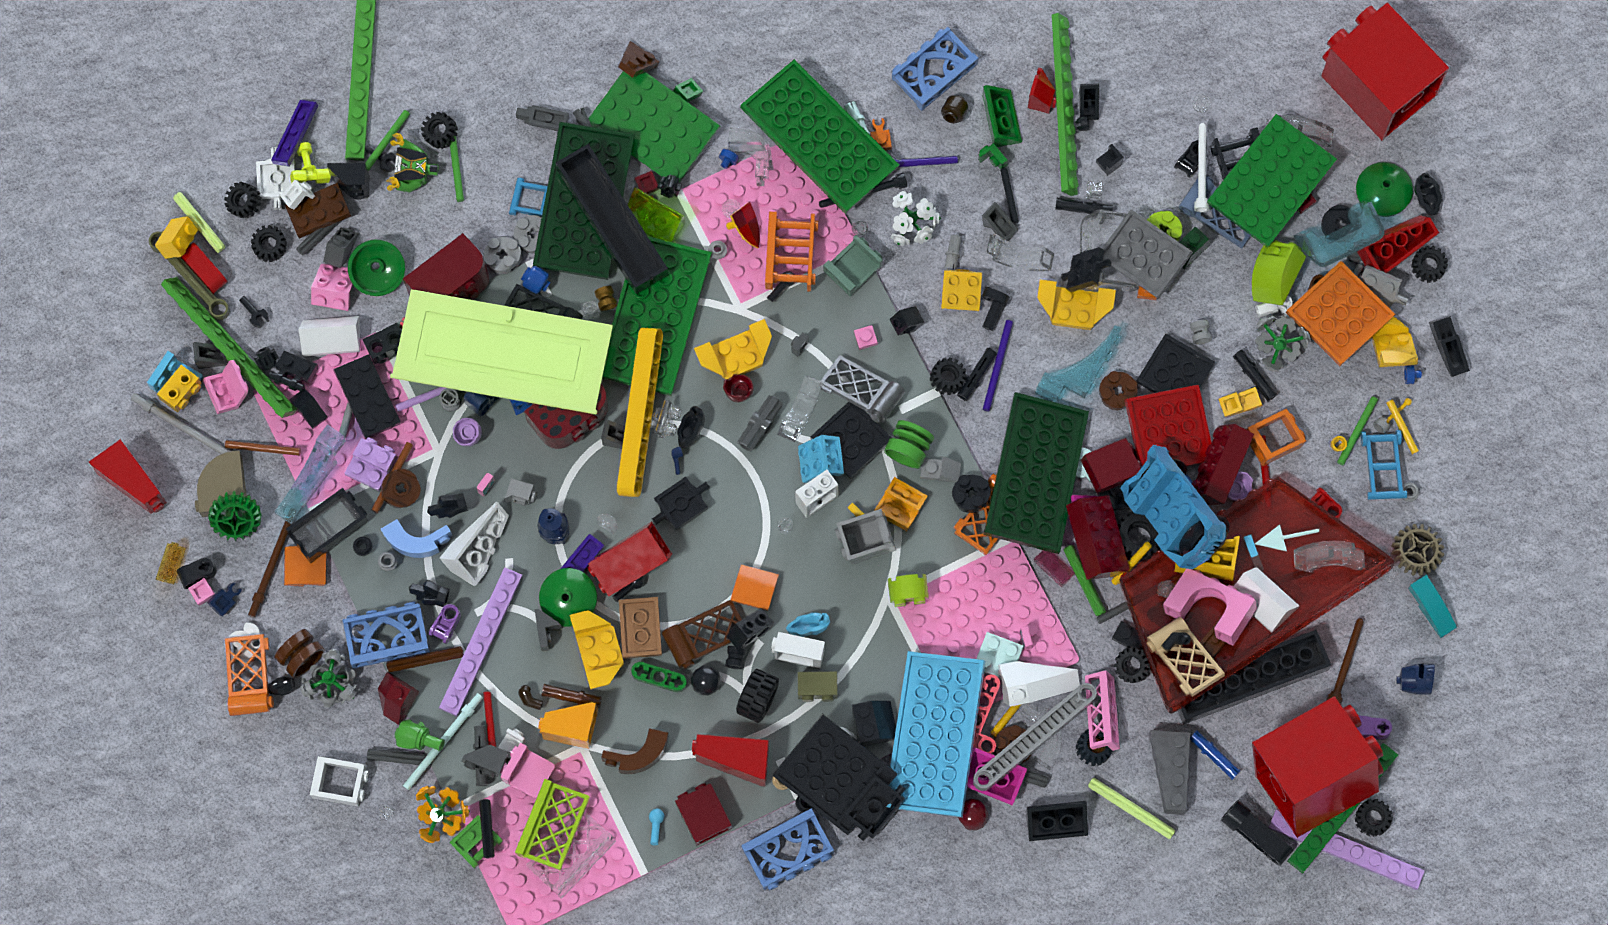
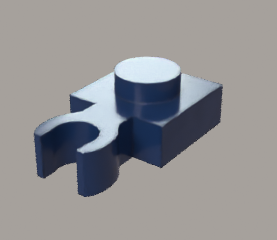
(222, 600)

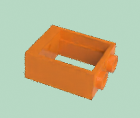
(1261, 449)

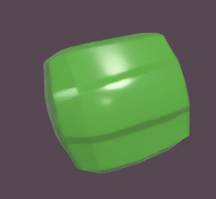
(416, 736)

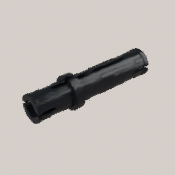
(1080, 206)
(1252, 372)
(972, 381)

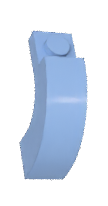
(415, 546)

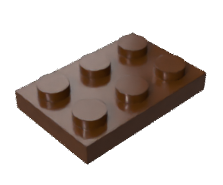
(320, 212)

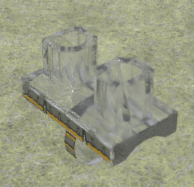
(662, 417)

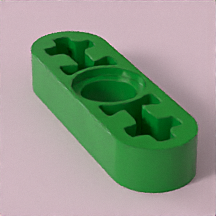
(643, 678)

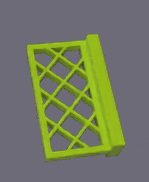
(536, 818)

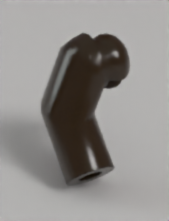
(527, 699)

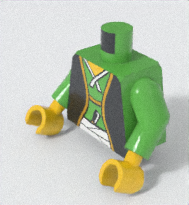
(410, 166)

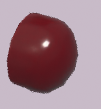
(738, 388)
(974, 815)

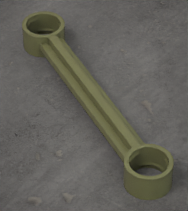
(193, 281)

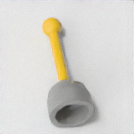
(1383, 424)

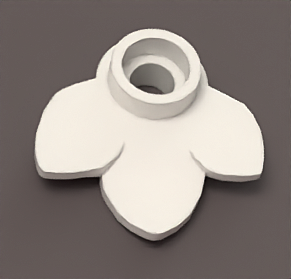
(249, 629)

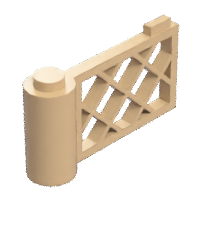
(1154, 644)

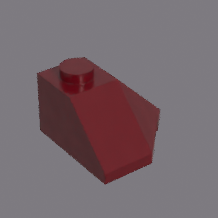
(396, 697)

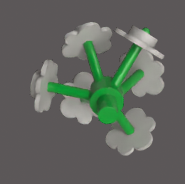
(1289, 347)

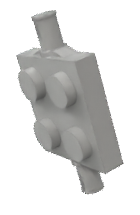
(1383, 285)

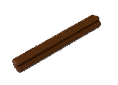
(424, 659)

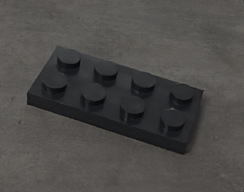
(367, 396)

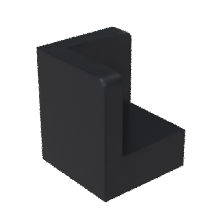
(1110, 160)

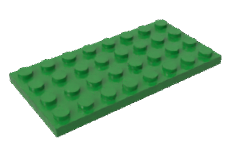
(819, 136)
(663, 305)

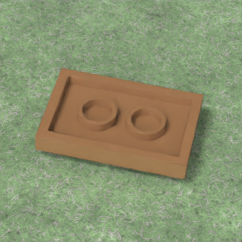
(640, 627)

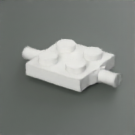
(273, 179)

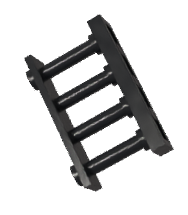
(1217, 149)

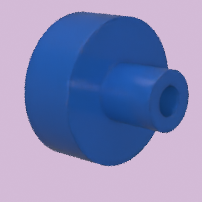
(728, 157)
(1410, 374)

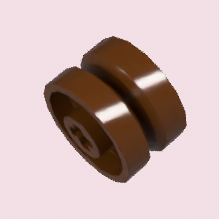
(299, 653)

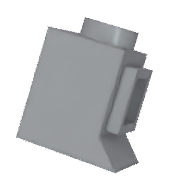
(520, 492)

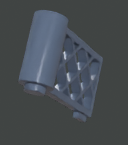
(1187, 208)

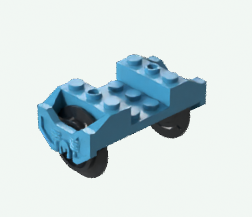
(1175, 510)

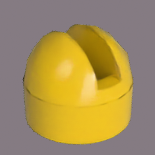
(1342, 446)

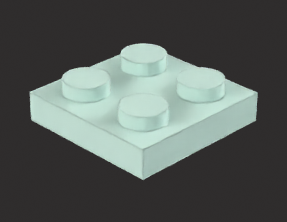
(998, 651)

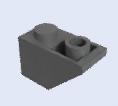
(340, 247)
(488, 759)

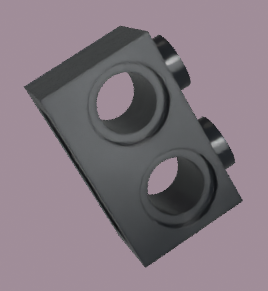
(383, 339)
(749, 629)

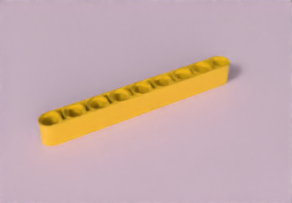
(639, 412)

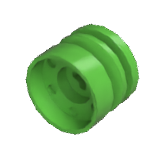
(909, 444)

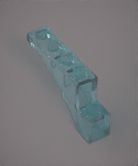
(1081, 375)
(313, 474)

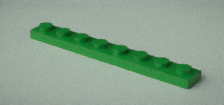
(1323, 833)

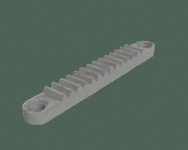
(1034, 737)

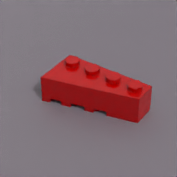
(1398, 243)

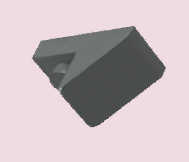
(998, 221)
(544, 624)

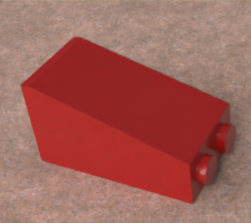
(125, 474)
(629, 559)
(734, 756)

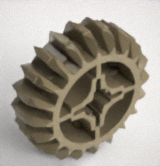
(1415, 542)

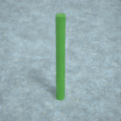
(386, 140)
(456, 170)
(1357, 431)

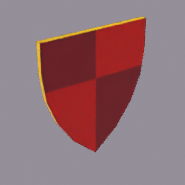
(746, 224)

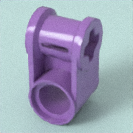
(444, 624)
(1371, 726)

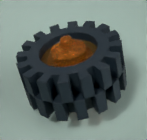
(1096, 755)

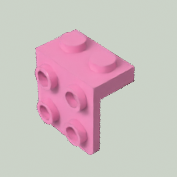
(331, 287)
(226, 388)
(526, 770)

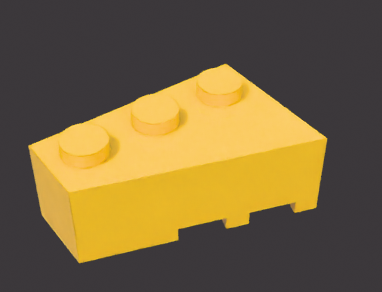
(1221, 563)

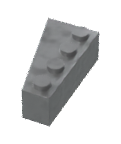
(1171, 762)

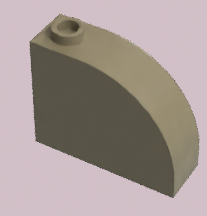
(220, 476)

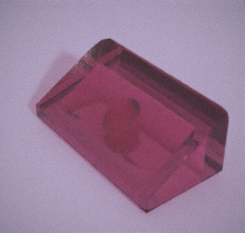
(1054, 567)

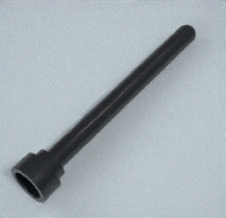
(898, 181)

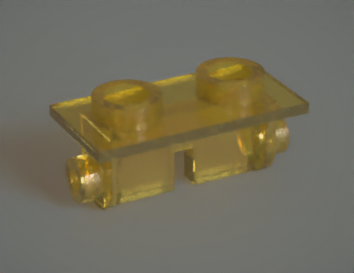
(170, 563)

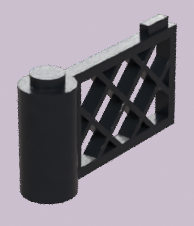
(564, 311)

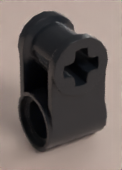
(1189, 160)
(194, 572)

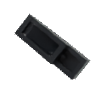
(1449, 345)

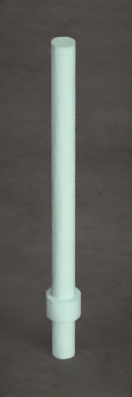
(467, 711)

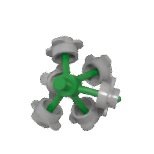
(322, 675)

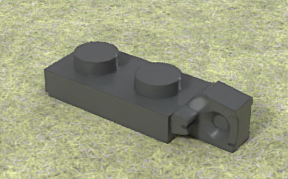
(542, 117)

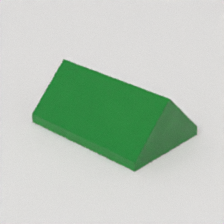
(1001, 116)

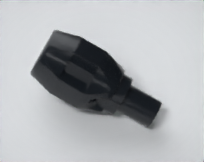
(281, 686)

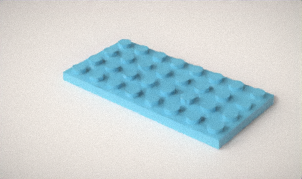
(936, 732)

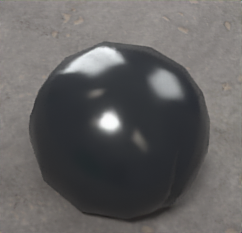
(705, 680)

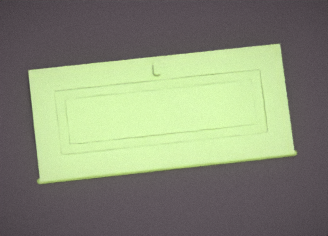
(502, 351)

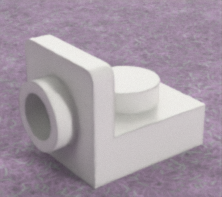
(296, 192)
(512, 739)

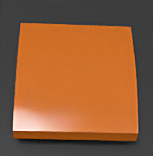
(300, 571)
(754, 587)

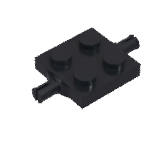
(1085, 269)
(680, 503)

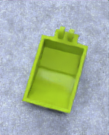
(1276, 272)

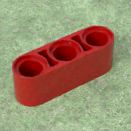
(203, 268)

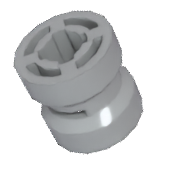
(1200, 332)
(449, 404)

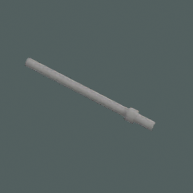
(149, 407)

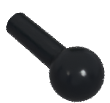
(779, 288)
(637, 584)

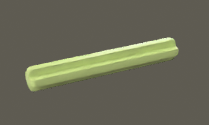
(199, 222)

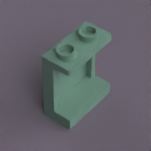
(854, 265)

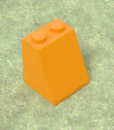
(570, 725)

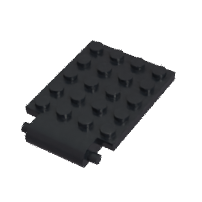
(841, 779)

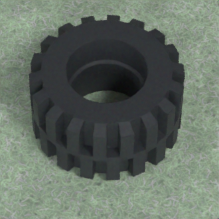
(1137, 521)
(757, 695)

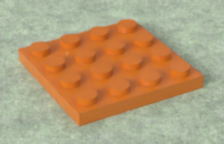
(1340, 313)

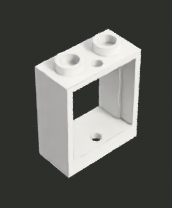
(820, 488)
(798, 650)
(319, 776)

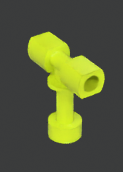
(309, 171)

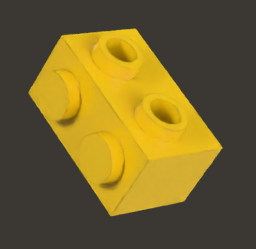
(176, 237)
(179, 389)

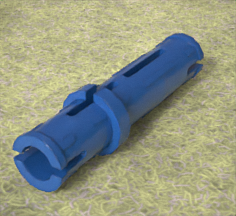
(1215, 755)

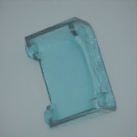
(1362, 232)

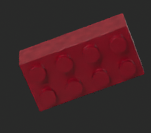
(1222, 463)
(1097, 537)

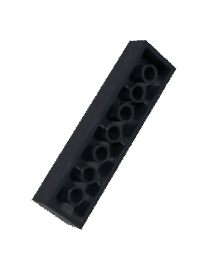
(1277, 668)

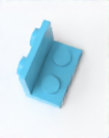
(165, 370)
(820, 455)

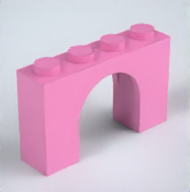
(1194, 586)

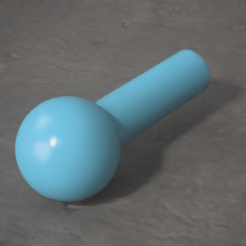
(656, 817)

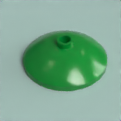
(1386, 200)
(376, 280)
(572, 582)

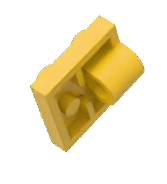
(961, 290)

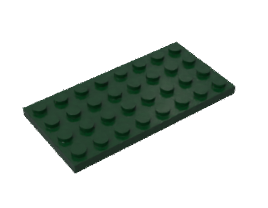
(565, 234)
(1036, 473)

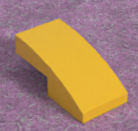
(1241, 402)

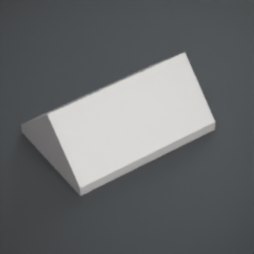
(330, 336)
(1272, 603)

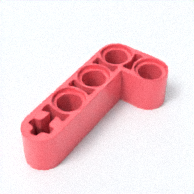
(984, 711)

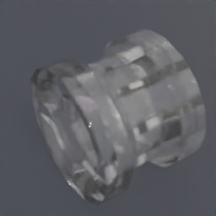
(1094, 190)

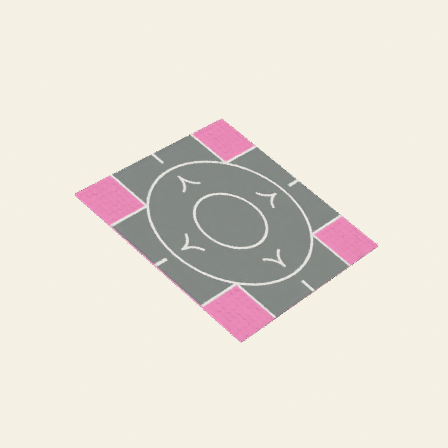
(740, 527)

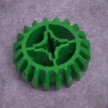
(223, 519)

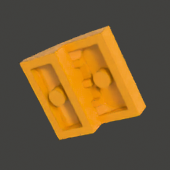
(901, 503)

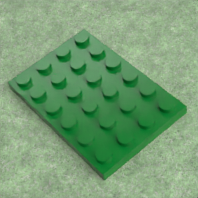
(665, 126)
(1271, 180)

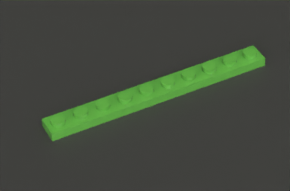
(360, 80)
(1064, 104)
(228, 347)

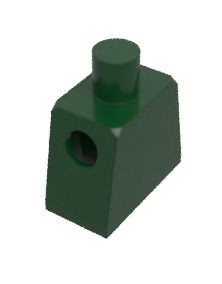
(1196, 242)

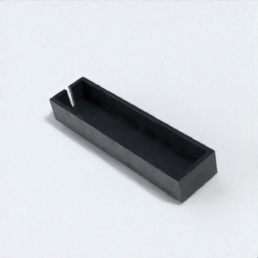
(611, 218)

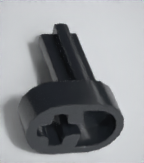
(998, 301)

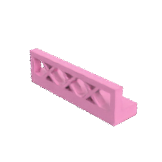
(1109, 712)

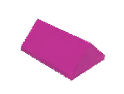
(1006, 788)

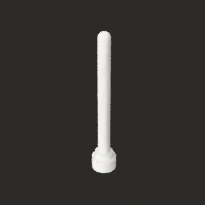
(1201, 204)

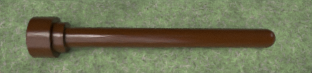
(1346, 661)

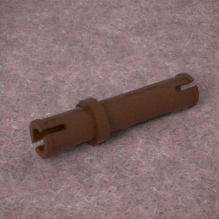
(570, 695)

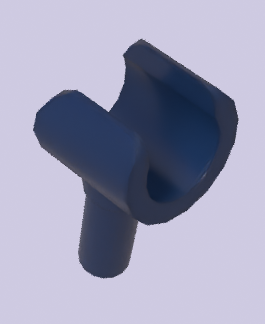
(676, 453)

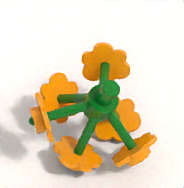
(432, 813)

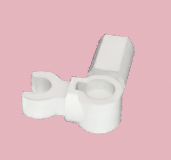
(1267, 309)

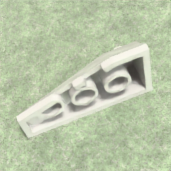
(472, 549)
(1032, 682)

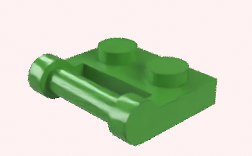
(469, 838)

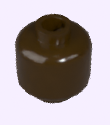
(954, 109)

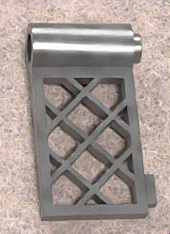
(884, 399)

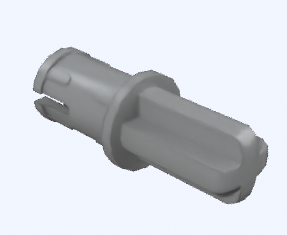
(953, 252)

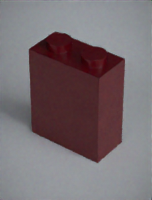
(1111, 465)
(703, 813)

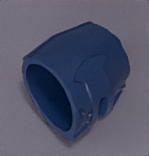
(553, 526)
(1417, 679)

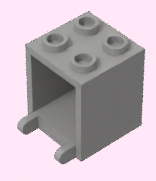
(871, 536)

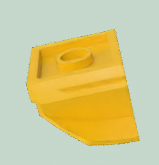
(1077, 308)
(1394, 345)
(737, 354)
(597, 648)

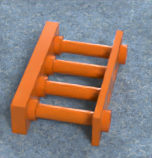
(774, 242)

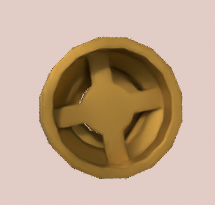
(606, 298)

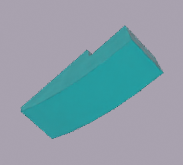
(1432, 606)

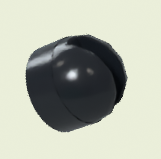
(1084, 122)

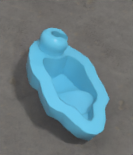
(809, 624)

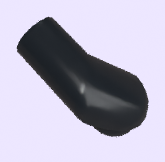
(1177, 638)

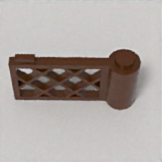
(680, 640)

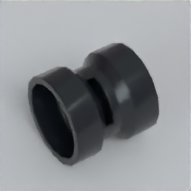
(735, 658)

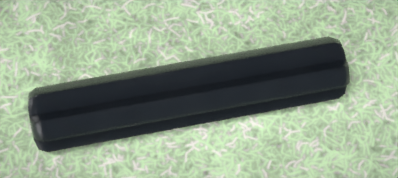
(486, 828)

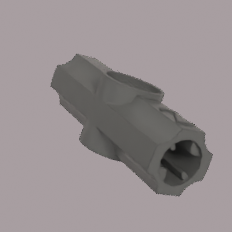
(760, 423)

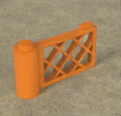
(961, 523)
(246, 700)

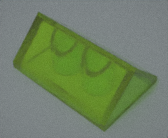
(655, 217)

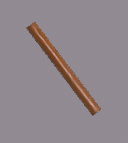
(263, 448)
(398, 465)

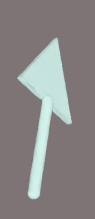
(1276, 540)

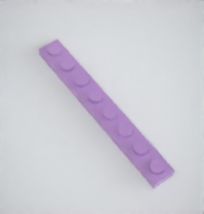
(480, 642)
(1358, 855)

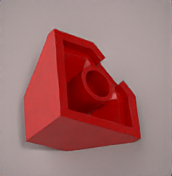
(1042, 93)

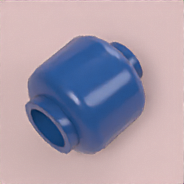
(535, 279)

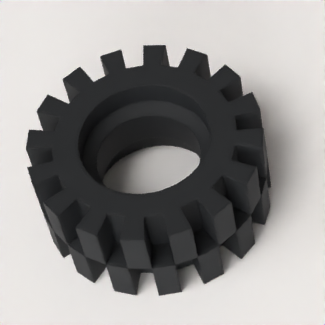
(446, 137)
(234, 196)
(266, 233)
(1425, 274)
(953, 367)
(1121, 667)
(1382, 809)

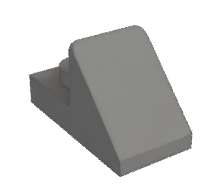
(940, 470)

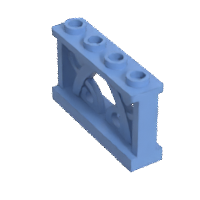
(928, 92)
(409, 649)
(797, 824)

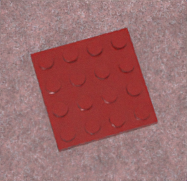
(1171, 421)

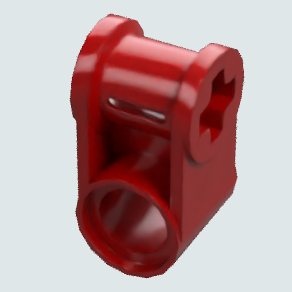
(1323, 499)

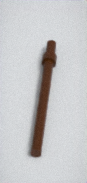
(258, 598)

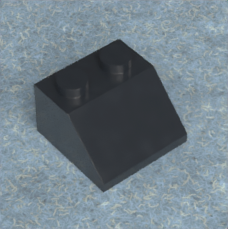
(351, 178)
(874, 722)

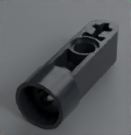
(1259, 835)

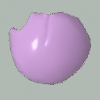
(467, 432)
(1241, 486)

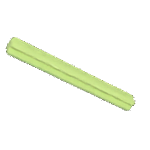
(1131, 808)

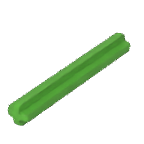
(1086, 585)

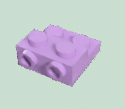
(371, 463)

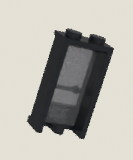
(327, 524)

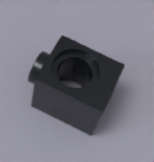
(906, 320)

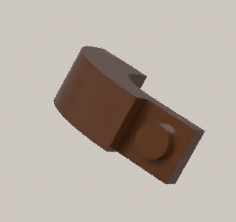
(641, 760)

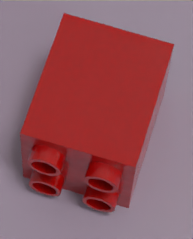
(1383, 69)
(1317, 765)

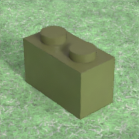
(817, 686)

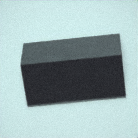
(1057, 821)

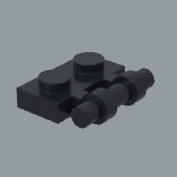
(295, 366)

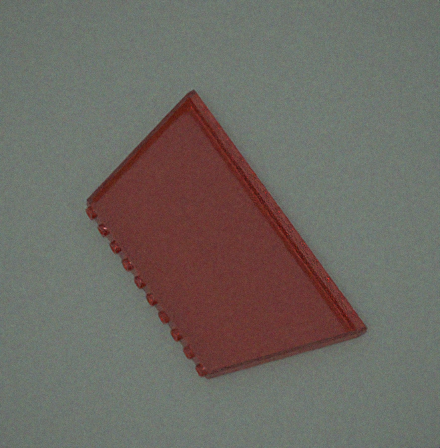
(1313, 591)

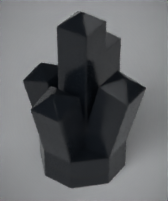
(448, 506)
(430, 593)

